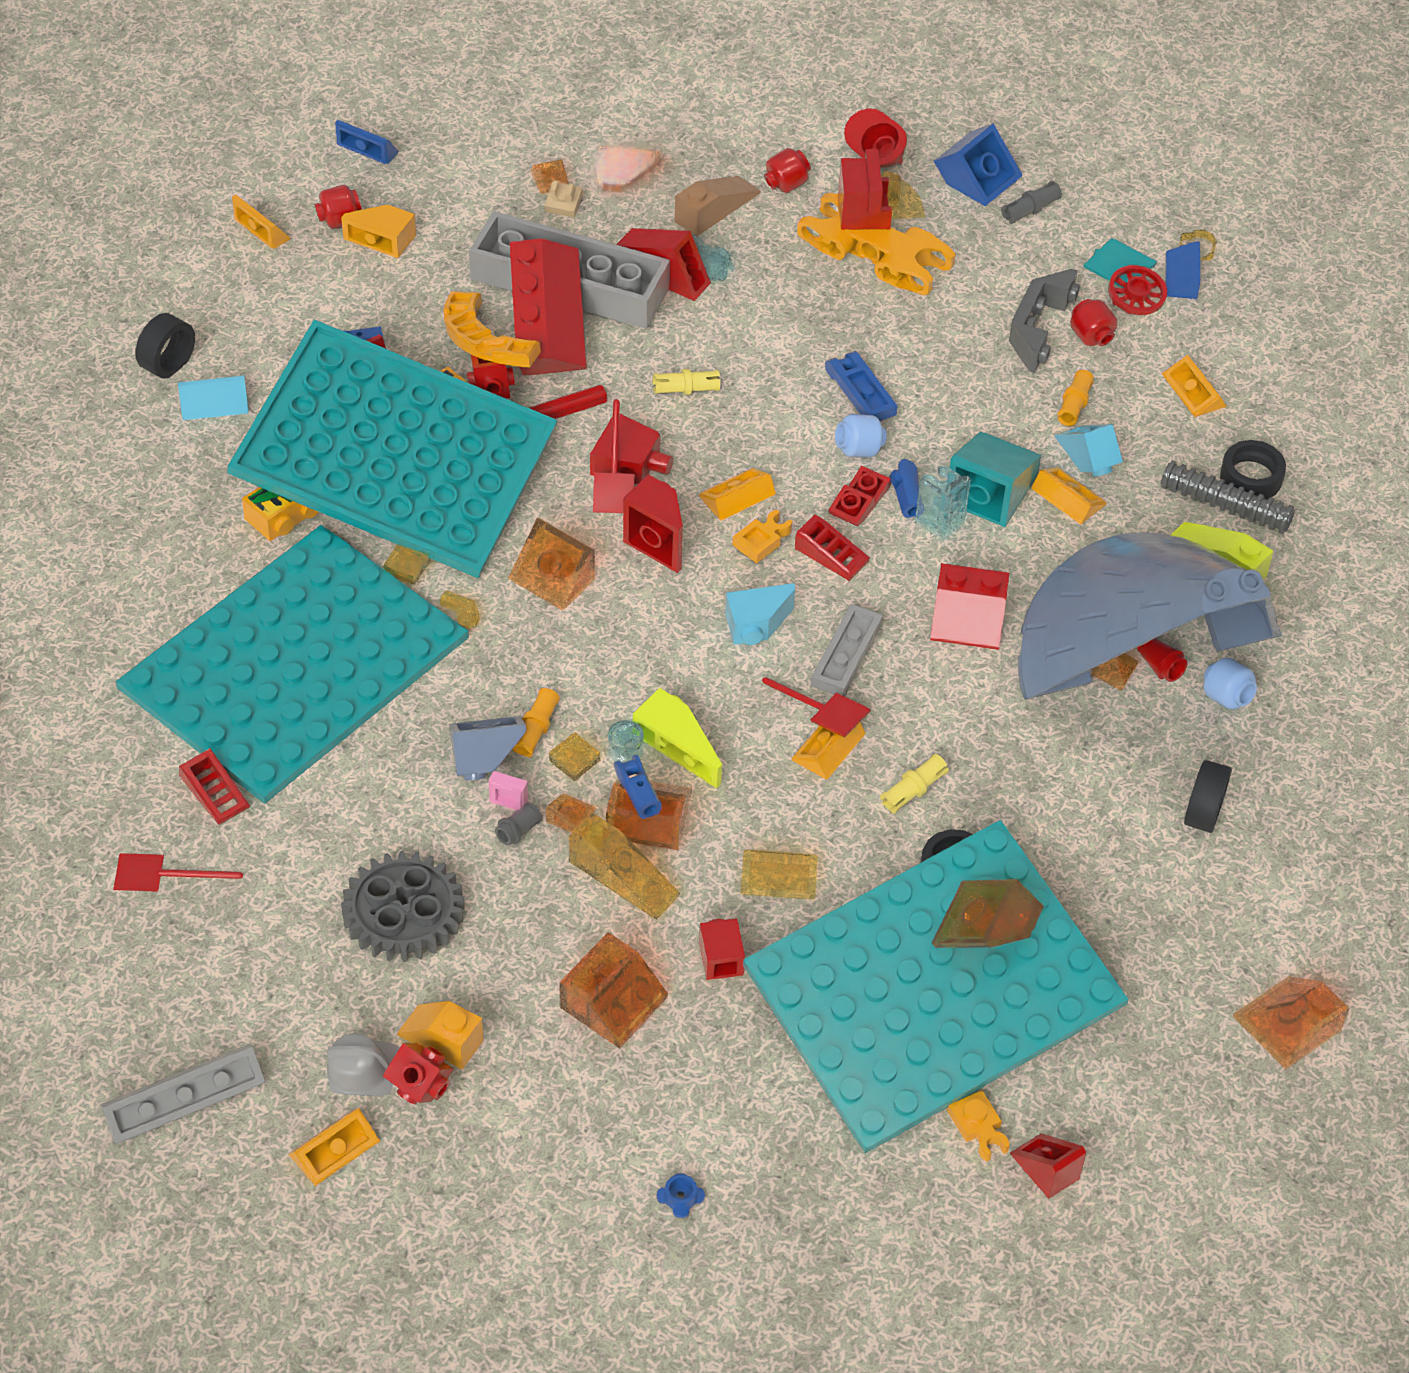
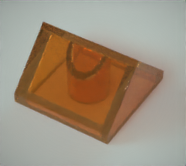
(554, 565)

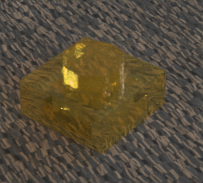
(406, 563)
(574, 756)

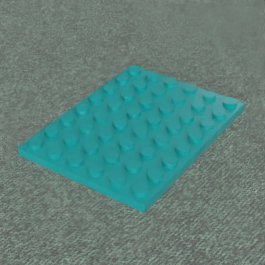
(393, 448)
(292, 662)
(919, 1026)

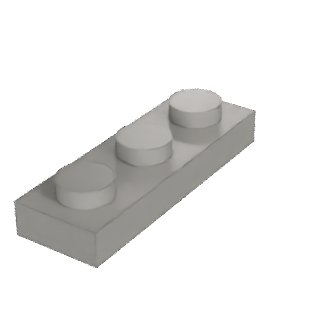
(846, 650)

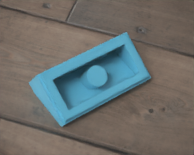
(213, 397)

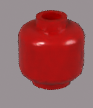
(787, 170)
(336, 203)
(1093, 322)

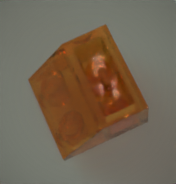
(658, 830)
(611, 990)

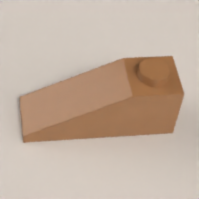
(711, 201)

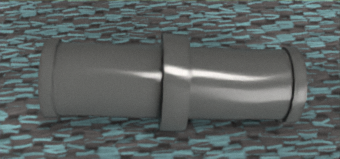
(1031, 202)

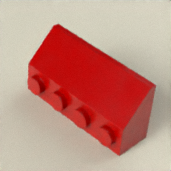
(548, 304)

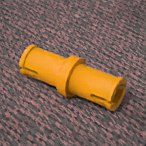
(1075, 397)
(537, 721)

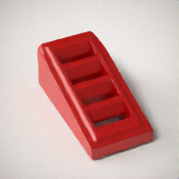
(817, 532)
(201, 763)

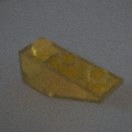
(620, 866)

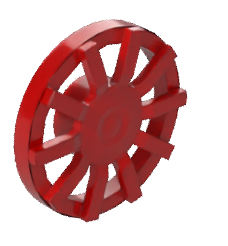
(1137, 290)

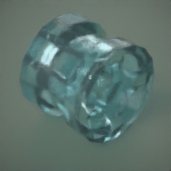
(622, 733)

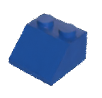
(979, 165)

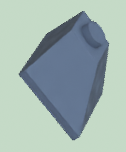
(483, 744)

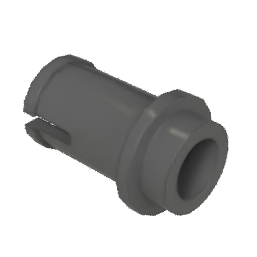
(510, 829)

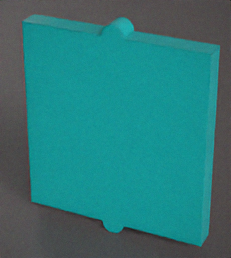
(1114, 256)

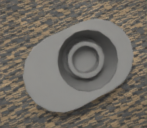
(358, 1064)

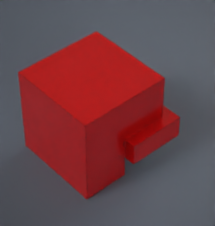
(863, 194)

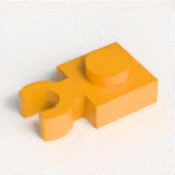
(761, 539)
(978, 1120)

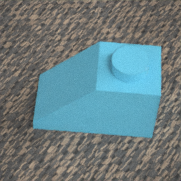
(1092, 448)
(758, 612)

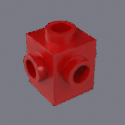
(491, 376)
(419, 1073)

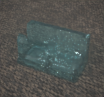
(942, 503)

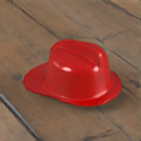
(876, 130)

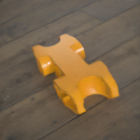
(894, 253)

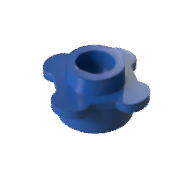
(680, 1184)

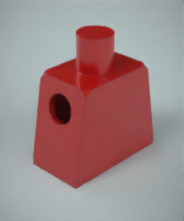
(636, 451)

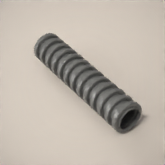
(1227, 497)

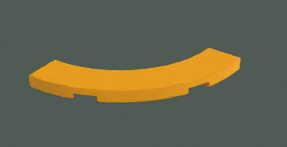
(476, 339)

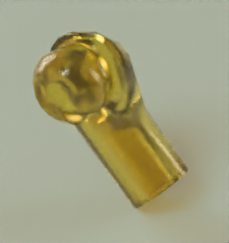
(465, 608)

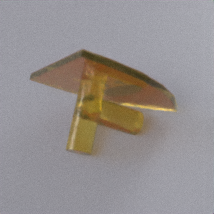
(903, 198)

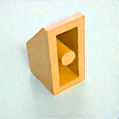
(380, 229)
(446, 1028)

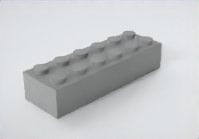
(613, 278)

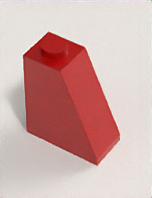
(687, 269)

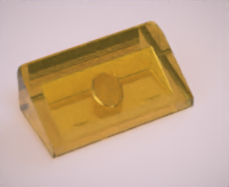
(779, 874)

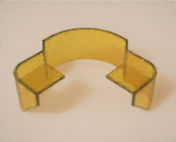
(1203, 234)

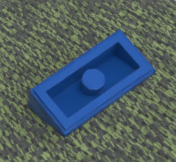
(364, 142)
(1183, 271)

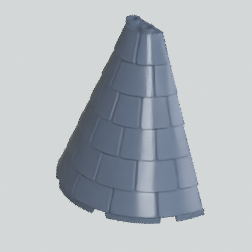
(1128, 594)

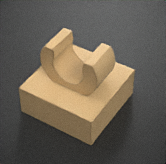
(563, 199)

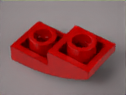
(860, 497)

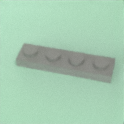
(182, 1093)

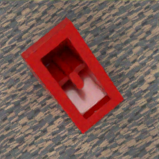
(1051, 1162)

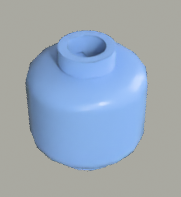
(860, 435)
(1230, 683)

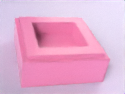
(508, 791)

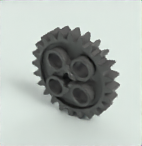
(403, 906)

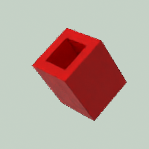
(721, 948)

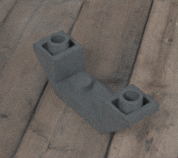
(1050, 291)

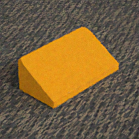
(257, 223)
(1193, 387)
(738, 493)
(1067, 494)
(827, 750)
(335, 1146)

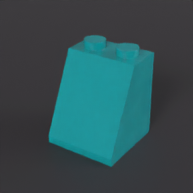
(998, 475)

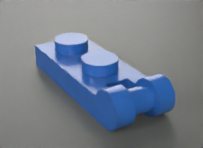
(861, 386)

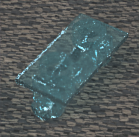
(714, 259)

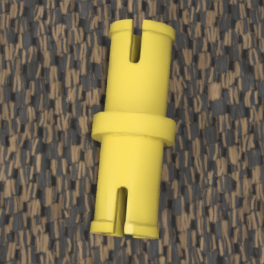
(686, 382)
(914, 783)

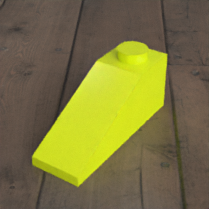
(1229, 544)
(676, 733)

